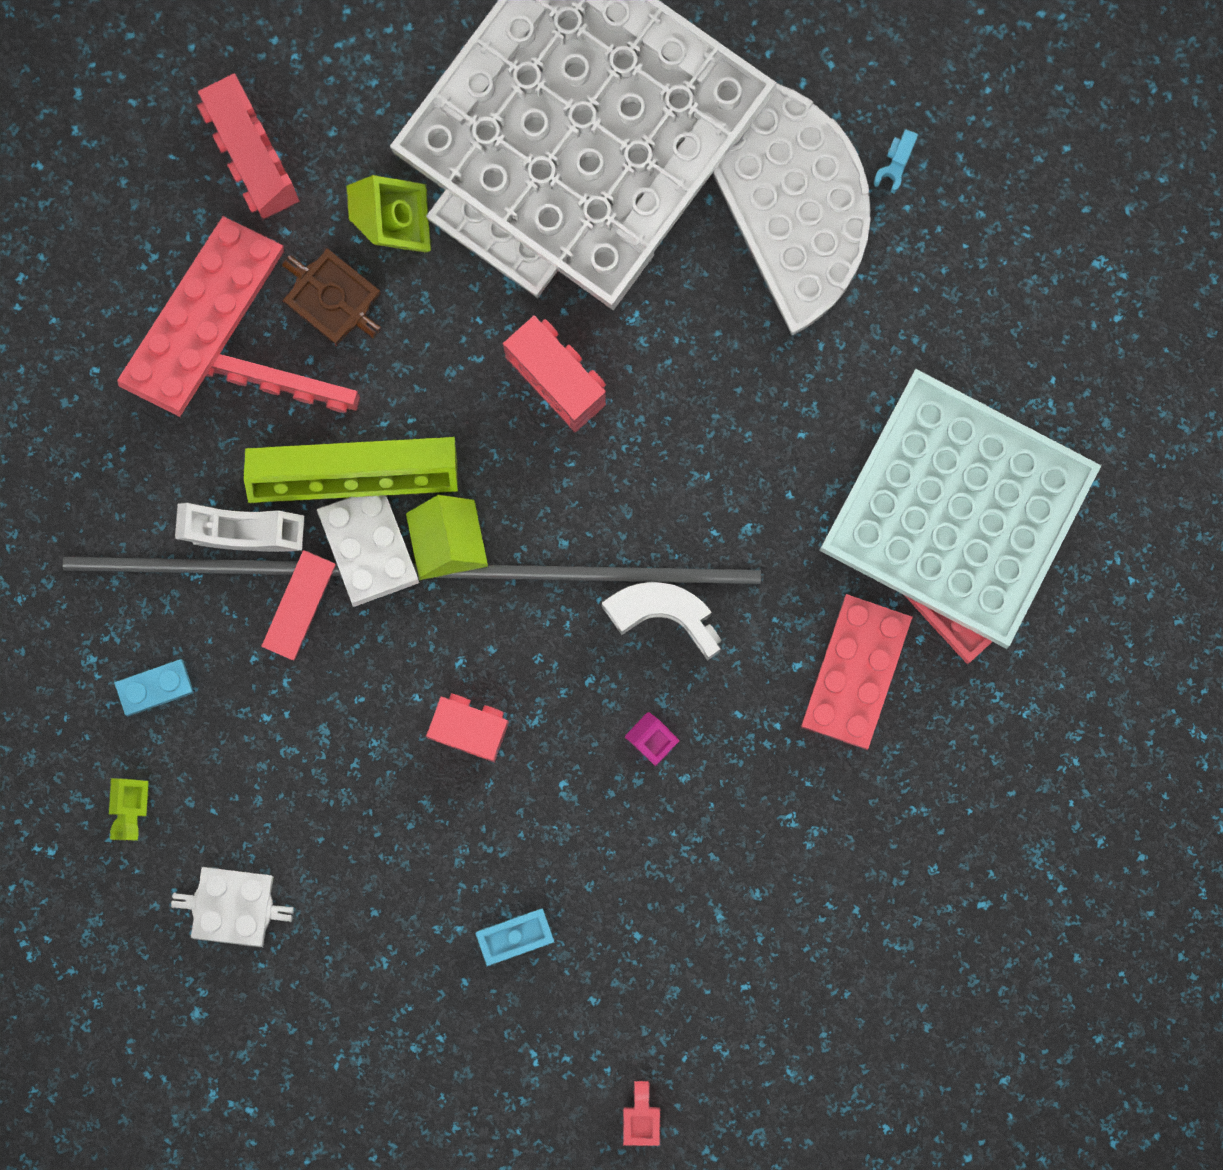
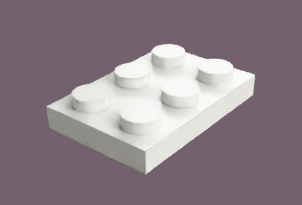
(367, 547)

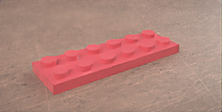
(200, 316)

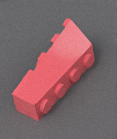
(248, 146)

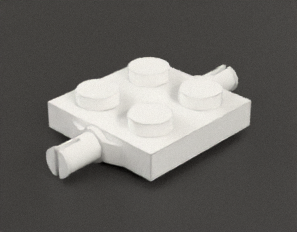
(232, 907)

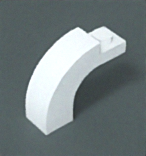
(239, 530)
(667, 601)

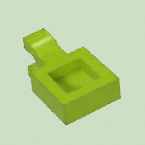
(127, 801)

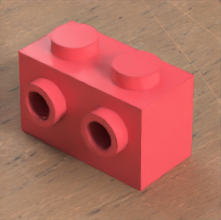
(467, 727)

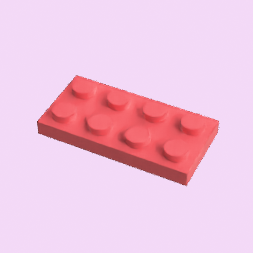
(856, 672)

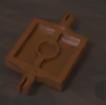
(331, 296)

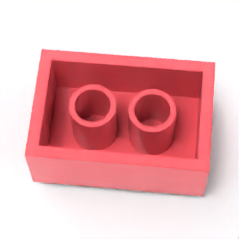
(555, 372)

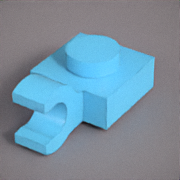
(899, 152)

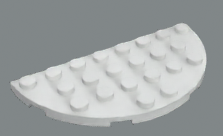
(798, 204)

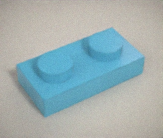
(154, 687)
(514, 937)

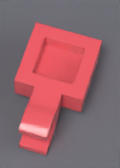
(641, 1121)

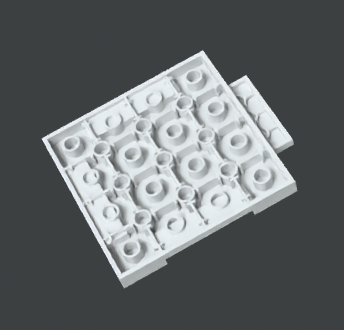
(578, 136)

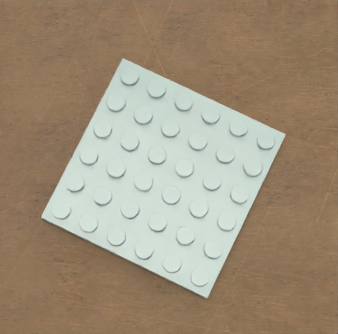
(960, 508)

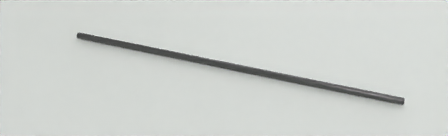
(489, 572)

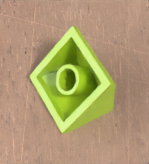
(446, 537)

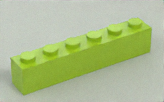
(350, 469)

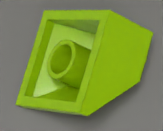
(390, 212)

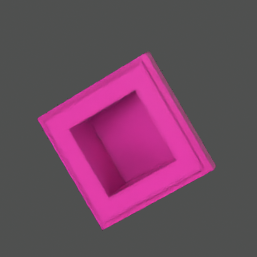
(652, 738)

